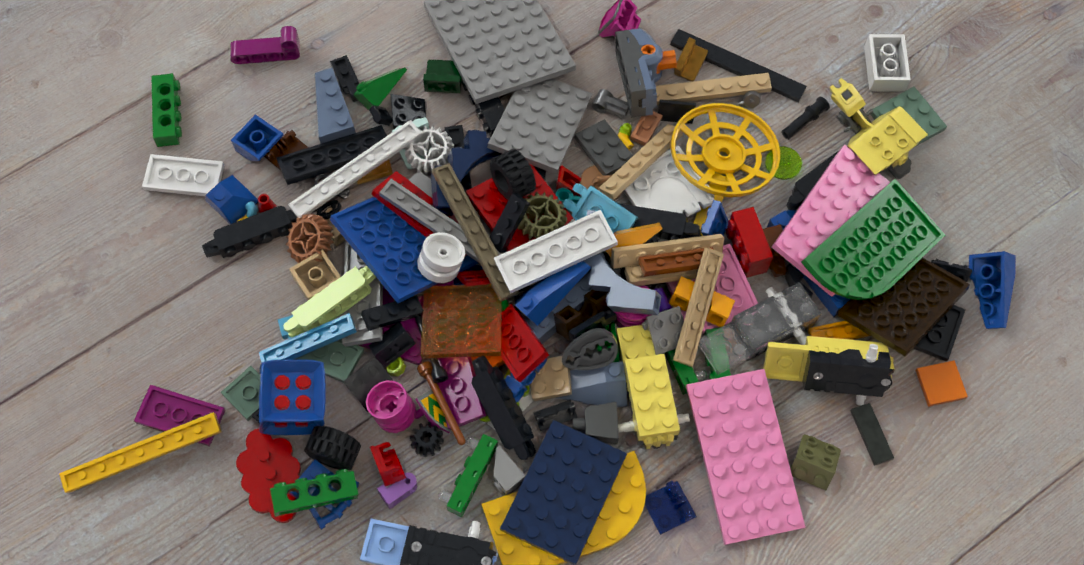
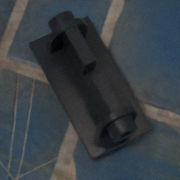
(959, 271)
(560, 412)

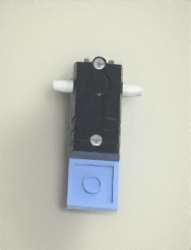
(408, 545)

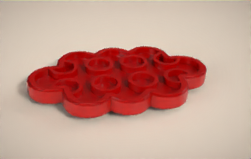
(263, 466)

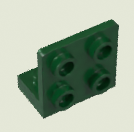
(442, 77)

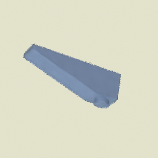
(599, 385)

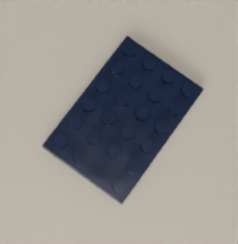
(563, 492)

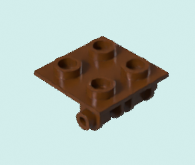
(286, 145)

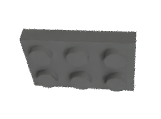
(603, 147)

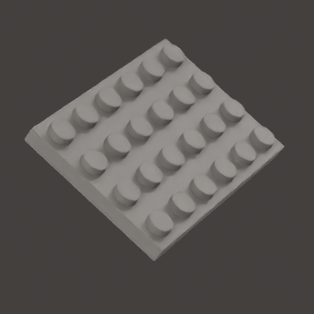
(541, 122)

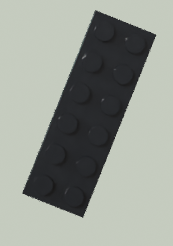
(328, 155)

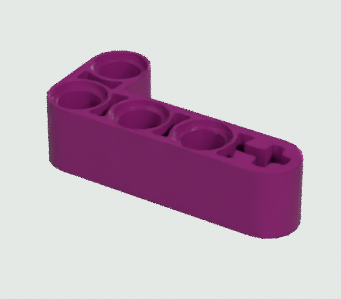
(267, 49)

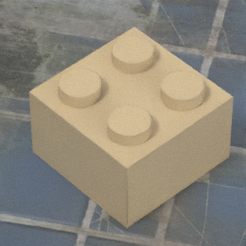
(314, 275)

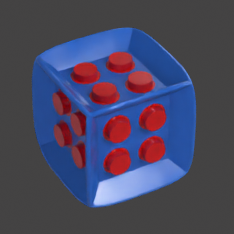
(291, 396)

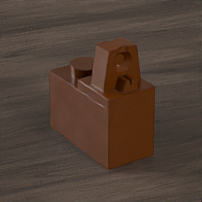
(777, 264)

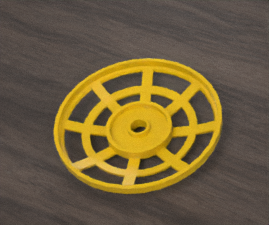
(728, 144)

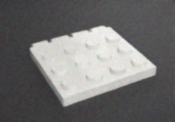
(667, 189)

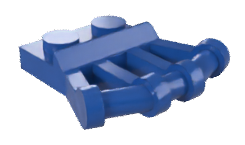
(336, 512)

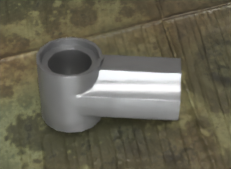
(605, 102)

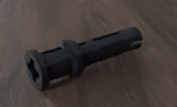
(811, 113)

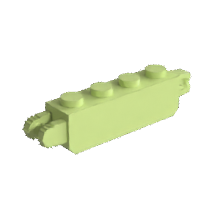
(331, 301)

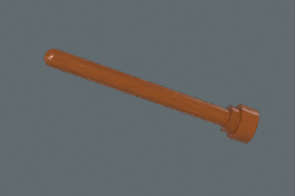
(425, 371)

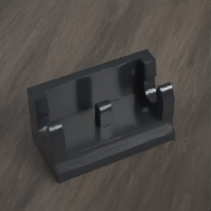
(393, 344)

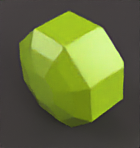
(396, 368)

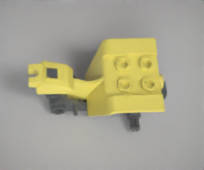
(881, 142)

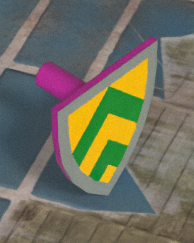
(431, 410)

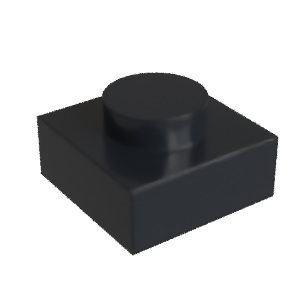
(381, 115)

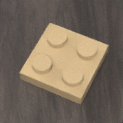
(551, 380)

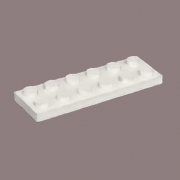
(555, 251)

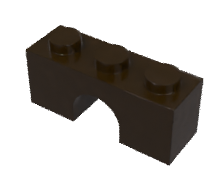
(569, 317)

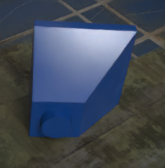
(230, 199)

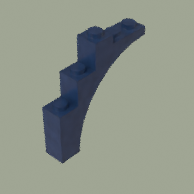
(462, 162)

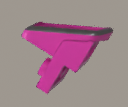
(619, 18)

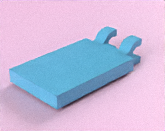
(593, 199)

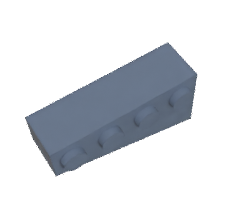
(332, 111)

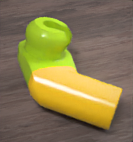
(624, 133)

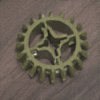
(547, 223)

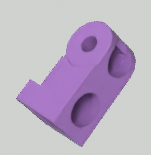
(398, 491)

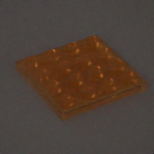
(461, 322)

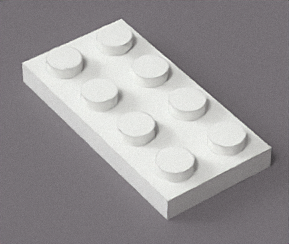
(182, 175)

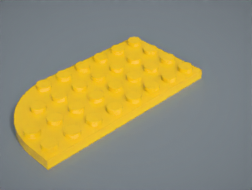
(614, 522)

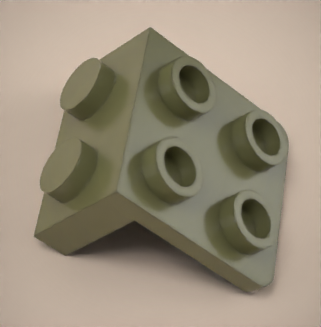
(815, 462)

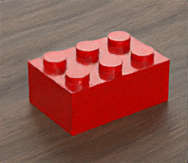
(749, 242)

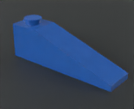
(993, 283)
(548, 292)

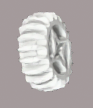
(437, 154)

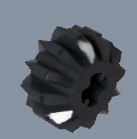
(419, 443)

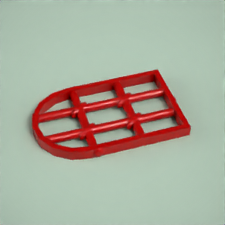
(473, 274)

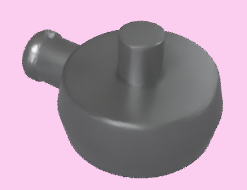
(751, 99)

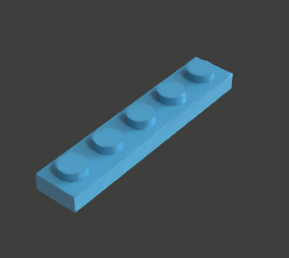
(310, 340)

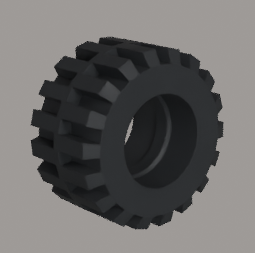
(512, 174)
(332, 447)

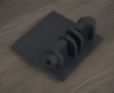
(406, 108)
(365, 379)

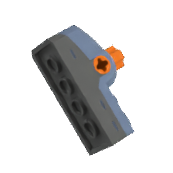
(640, 67)

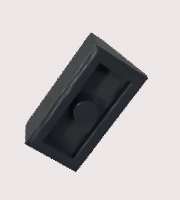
(674, 110)

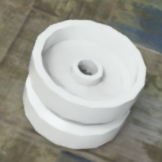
(441, 257)

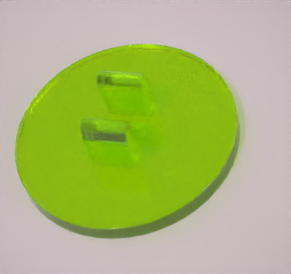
(789, 164)

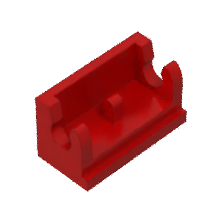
(387, 464)

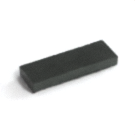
(872, 434)

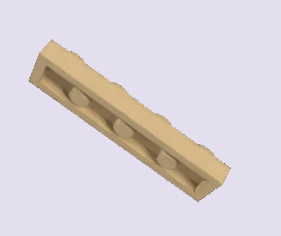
(635, 276)

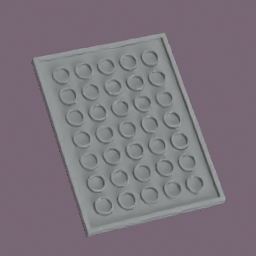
(499, 44)

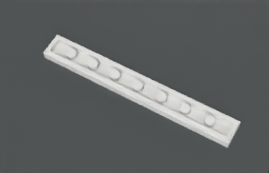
(355, 169)

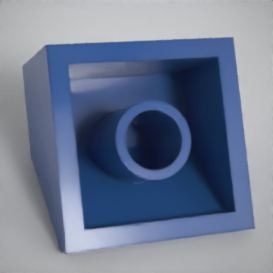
(256, 139)

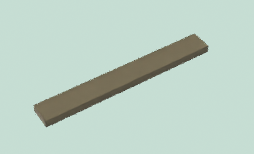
(472, 227)

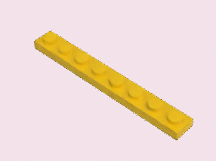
(140, 452)

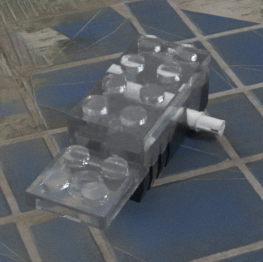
(772, 320)

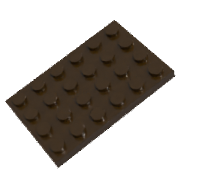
(907, 308)

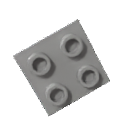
(665, 329)

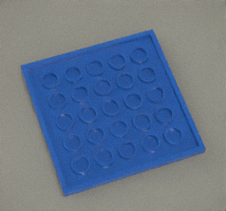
(387, 247)

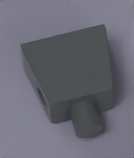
(600, 422)

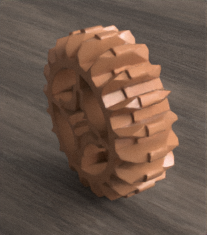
(305, 237)

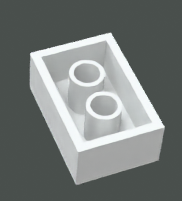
(887, 63)

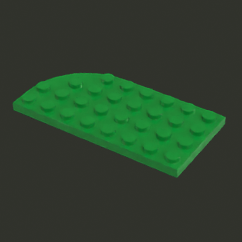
(874, 246)

